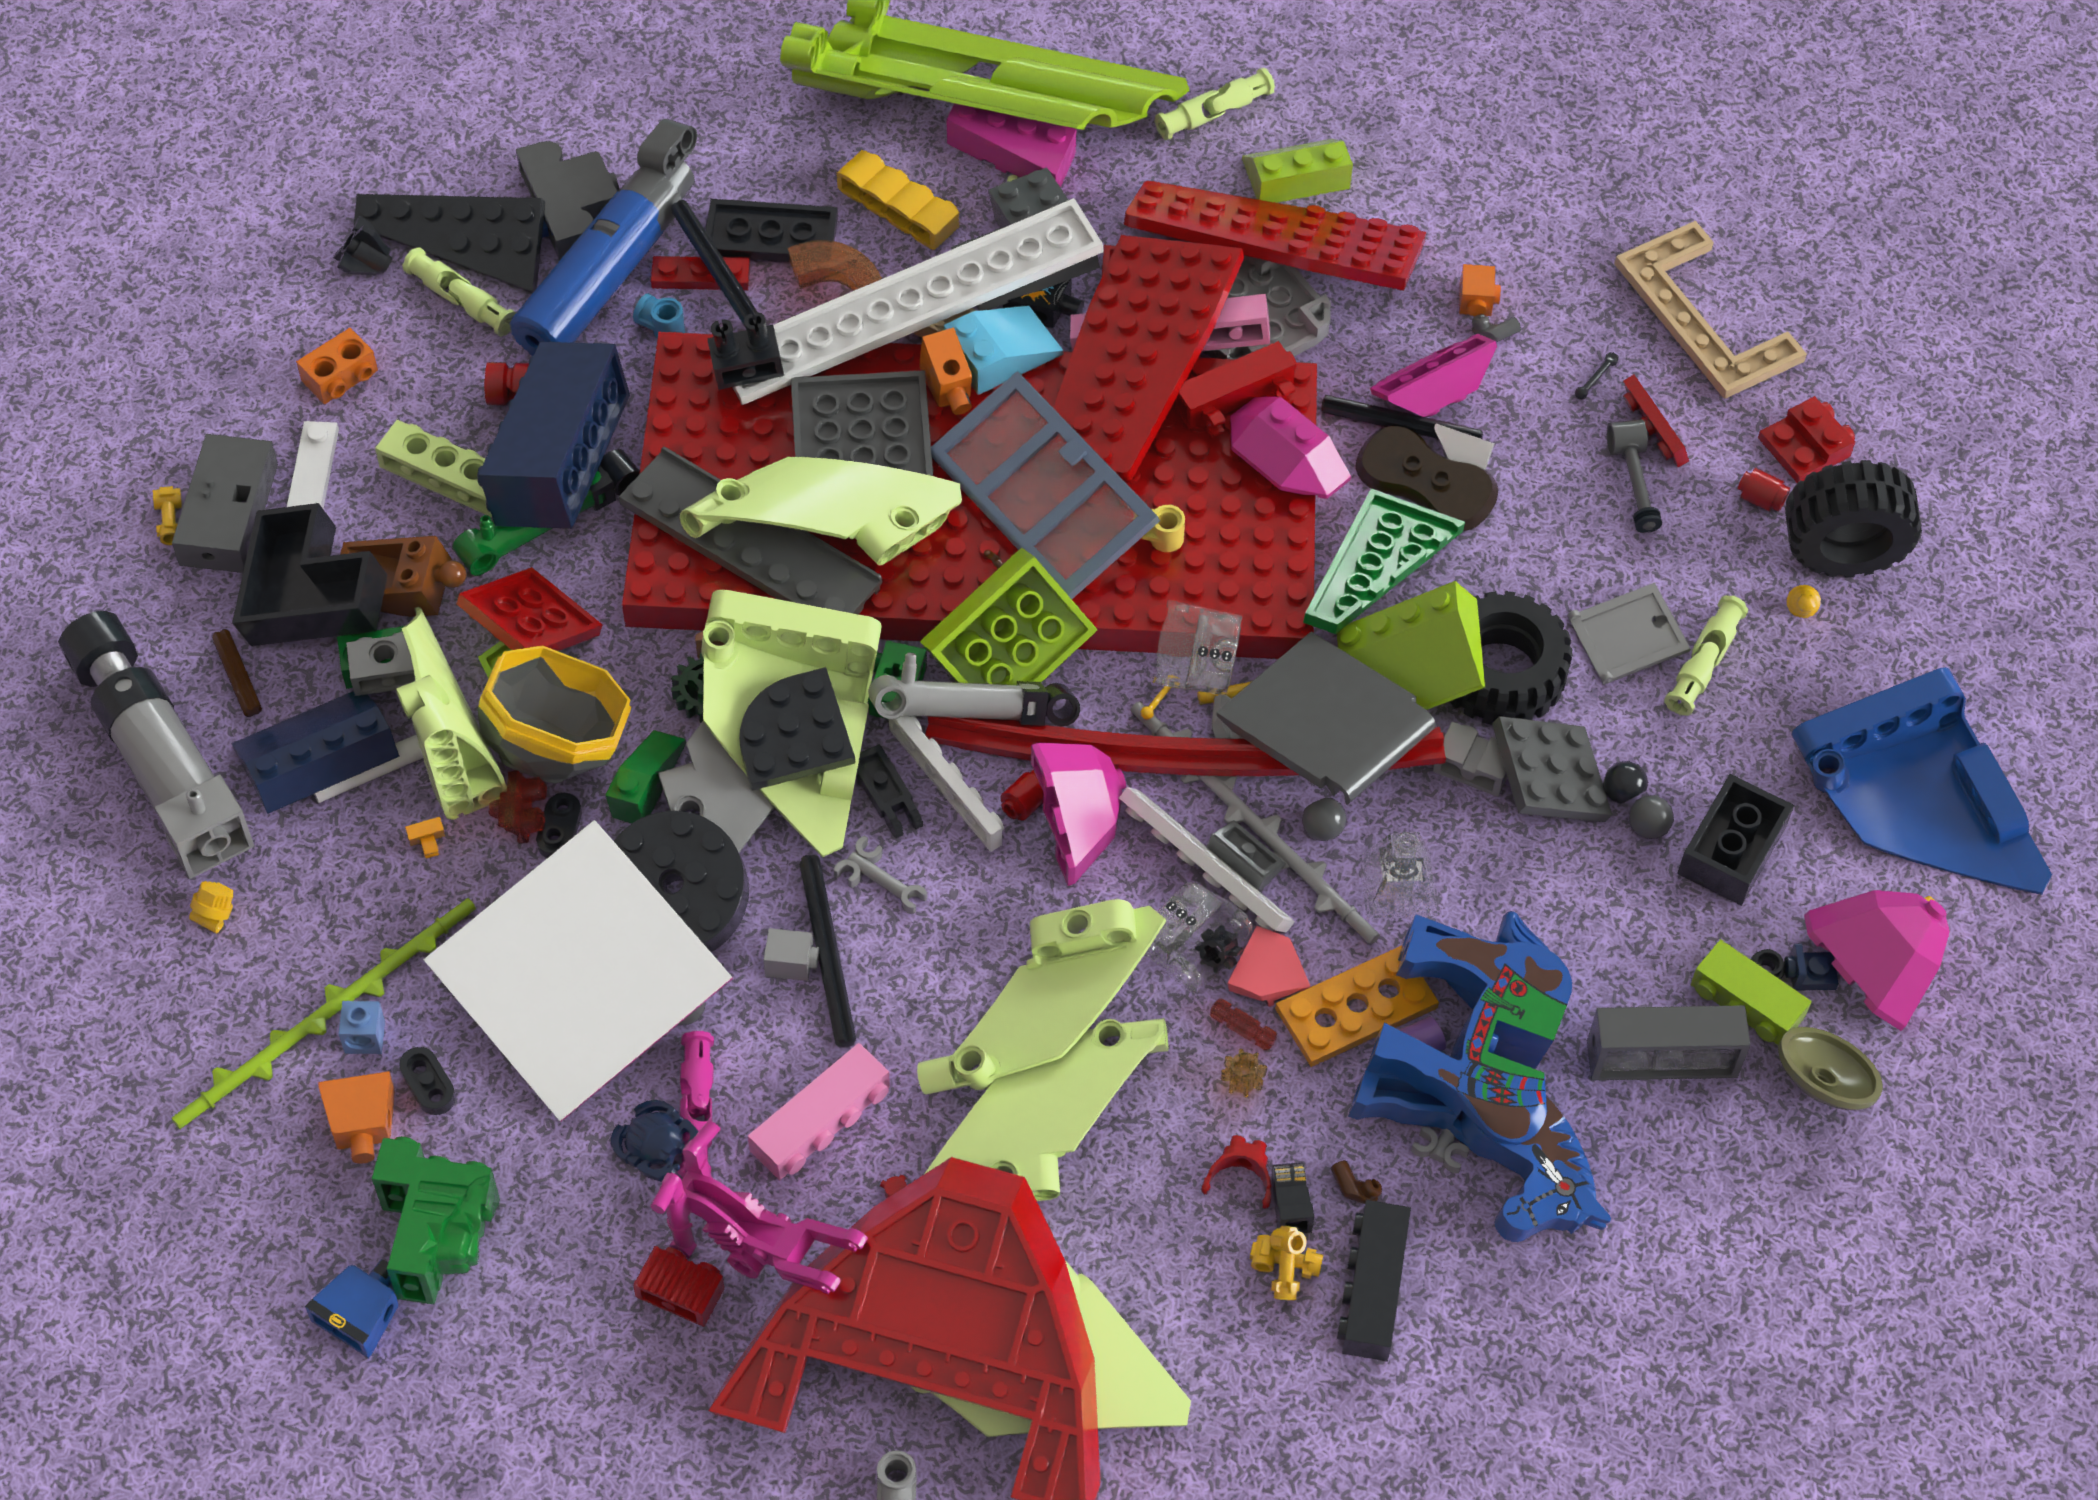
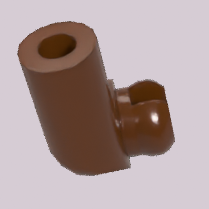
(1353, 1188)

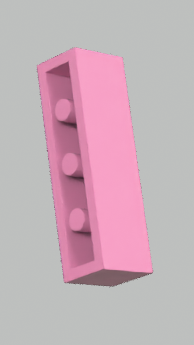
(819, 1112)

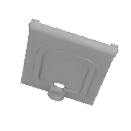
(1622, 633)

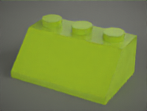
(1299, 170)

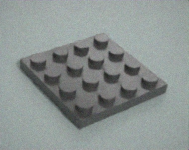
(864, 419)

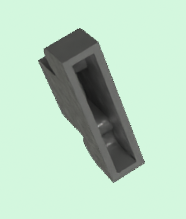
(571, 189)

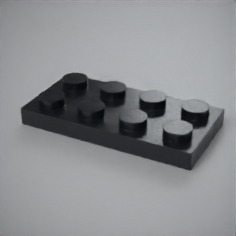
(767, 228)

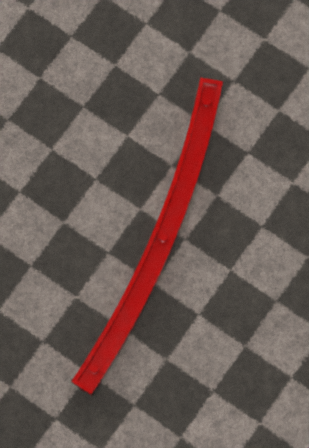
(1142, 752)

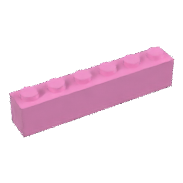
(1240, 324)

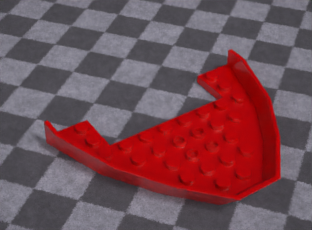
(952, 1299)

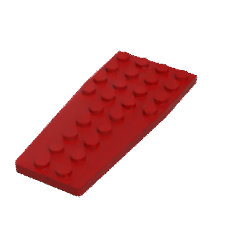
(1281, 233)
(1142, 342)

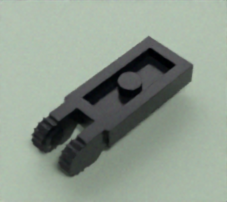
(886, 789)

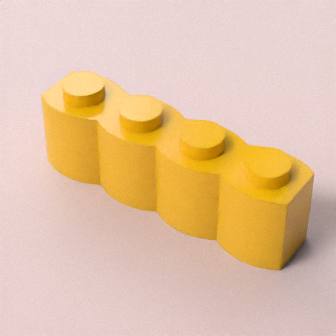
(898, 200)

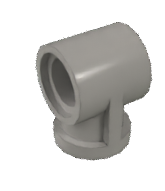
(896, 1490)

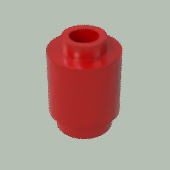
(1763, 490)
(1022, 797)

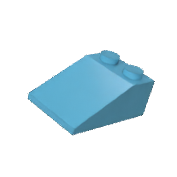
(1003, 343)

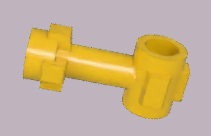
(167, 500)
(1289, 1243)
(1265, 1258)

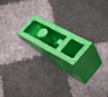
(637, 779)

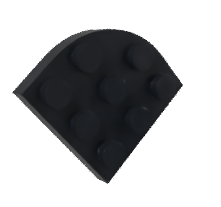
(794, 731)

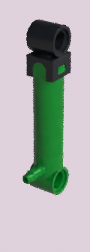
(482, 548)

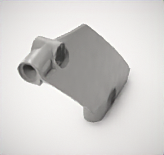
(715, 789)

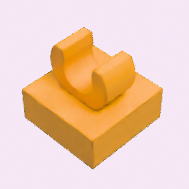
(425, 834)

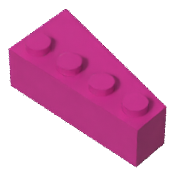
(1012, 141)

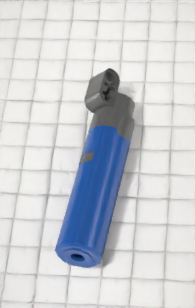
(611, 243)

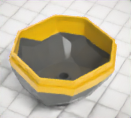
(551, 713)

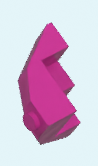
(1078, 802)
(1885, 945)

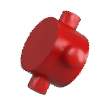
(893, 1185)

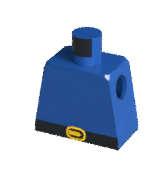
(356, 1307)

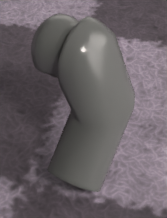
(1495, 332)

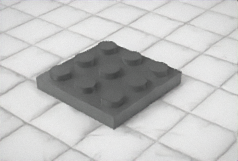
(1551, 769)

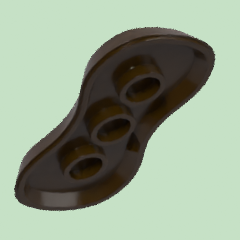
(1404, 465)

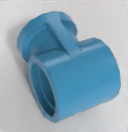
(659, 314)

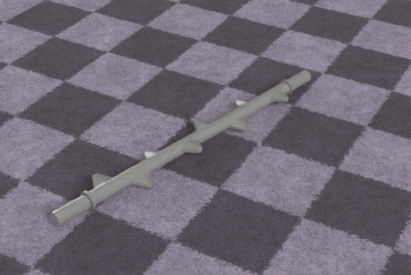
(1267, 830)

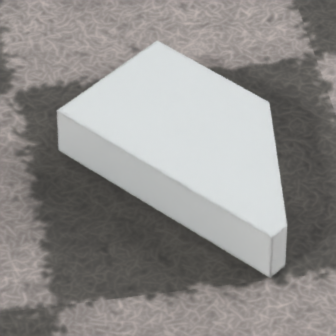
(1464, 447)

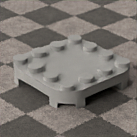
(1295, 310)

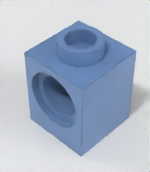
(361, 1027)

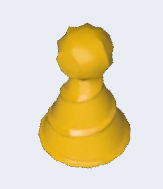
(1803, 601)

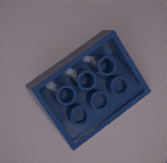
(316, 750)

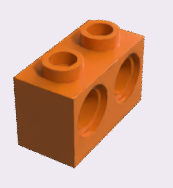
(337, 366)

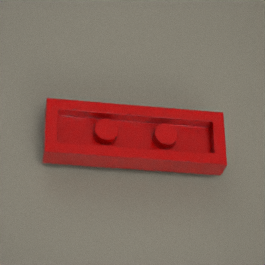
(692, 273)
(1670, 444)

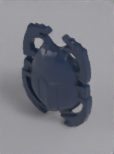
(652, 1138)

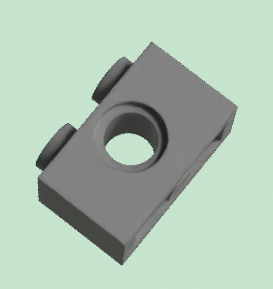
(369, 674)

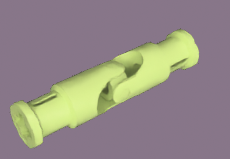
(1231, 95)
(461, 292)
(1698, 670)

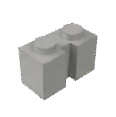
(1472, 759)

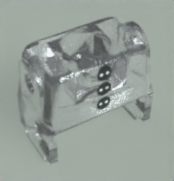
(1197, 648)
(1187, 917)

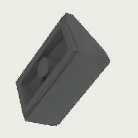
(1245, 855)

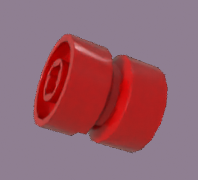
(502, 381)

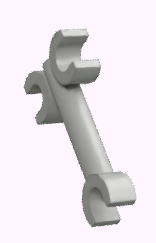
(864, 862)
(1441, 1148)

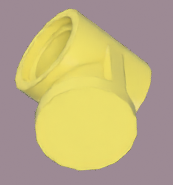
(1167, 539)

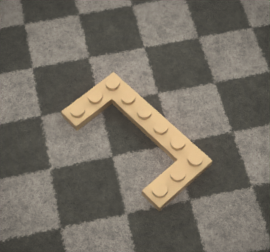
(1729, 374)

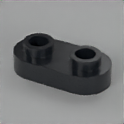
(559, 822)
(428, 1083)

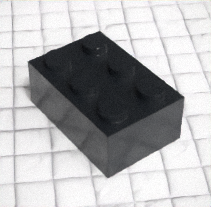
(1735, 839)

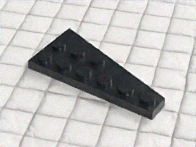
(474, 232)

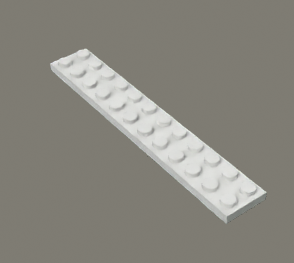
(928, 293)

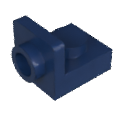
(1810, 970)

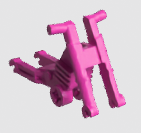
(742, 1225)

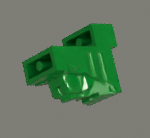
(440, 1217)

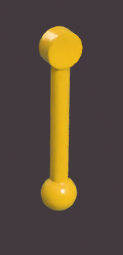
(1148, 711)

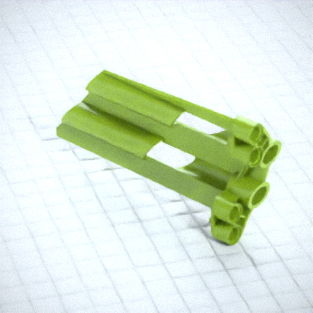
(890, 55)

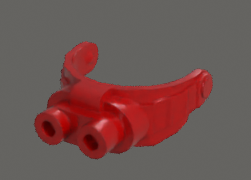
(1243, 1155)

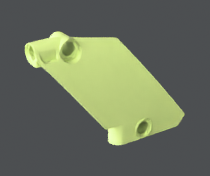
(832, 497)
(1052, 996)

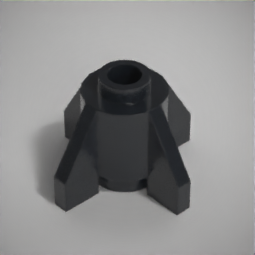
(363, 251)

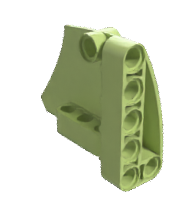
(774, 641)
(446, 729)

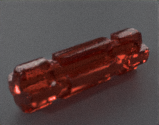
(1243, 1024)

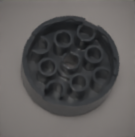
(699, 853)

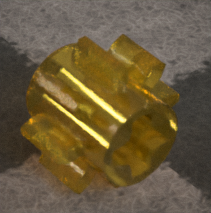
(1238, 1081)

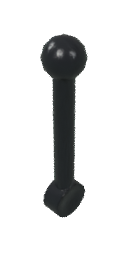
(1610, 360)

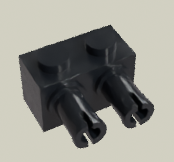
(746, 354)

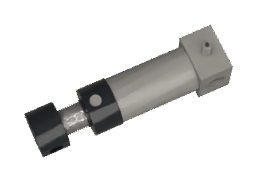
(191, 803)

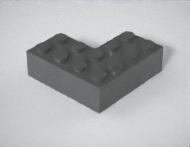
(1017, 201)

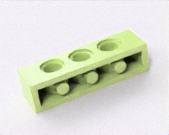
(433, 464)

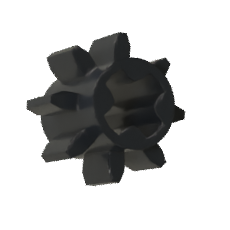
(1225, 941)

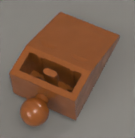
(415, 572)

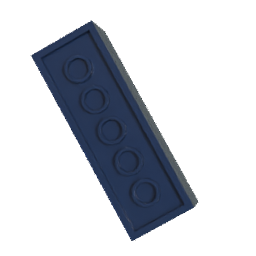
(554, 435)

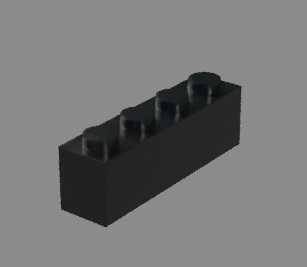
(1376, 1280)

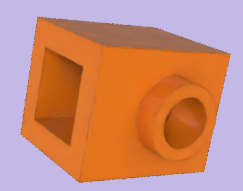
(1478, 290)

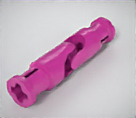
(695, 1083)

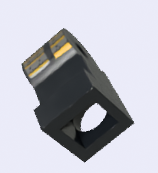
(1292, 1196)

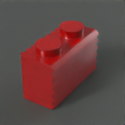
(679, 1285)

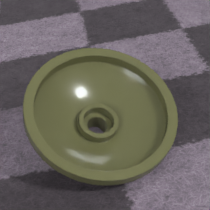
(1829, 1069)

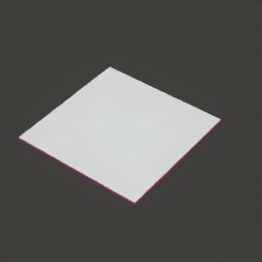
(578, 970)

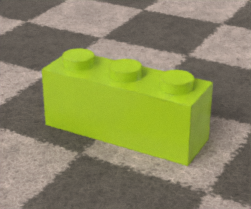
(1736, 980)

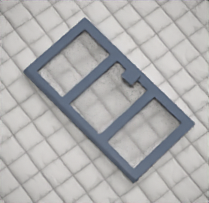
(1043, 485)

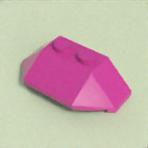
(1439, 377)
(1287, 448)

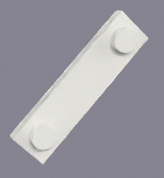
(313, 463)

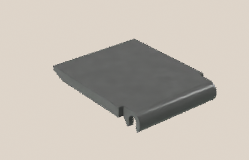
(1328, 717)

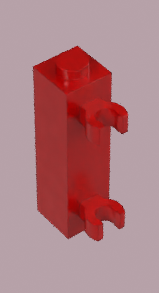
(1234, 384)

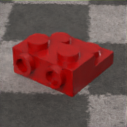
(1808, 439)

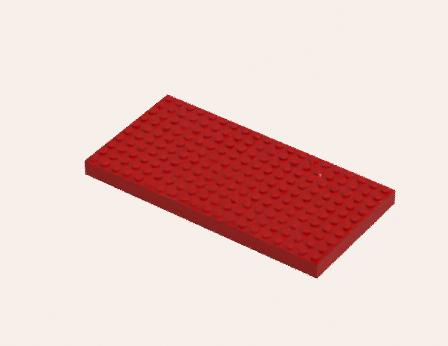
(1241, 551)

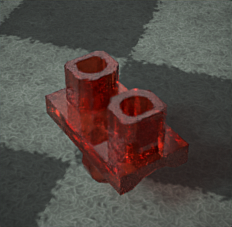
(515, 806)

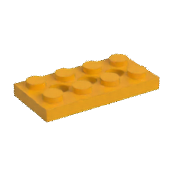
(1351, 1027)

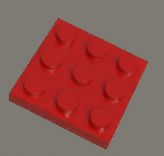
(529, 612)

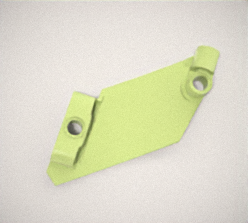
(1049, 1108)

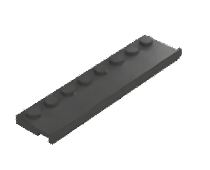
(773, 558)

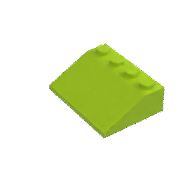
(1010, 627)
(1423, 644)

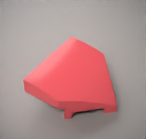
(1268, 968)

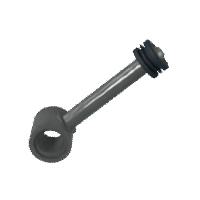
(1628, 440)

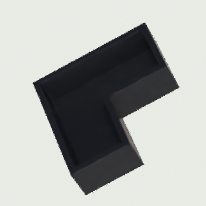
(296, 586)

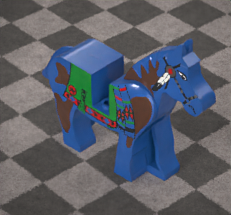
(1490, 1080)

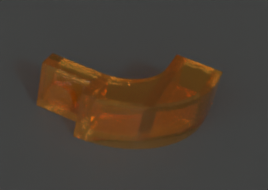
(831, 262)

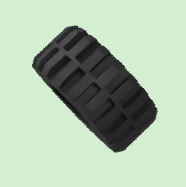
(1853, 518)
(1541, 637)

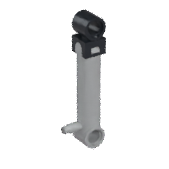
(1025, 702)

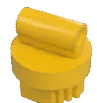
(211, 905)

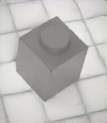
(790, 954)

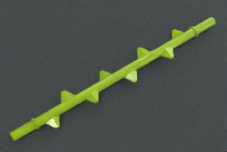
(280, 1041)

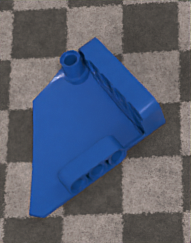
(1923, 783)

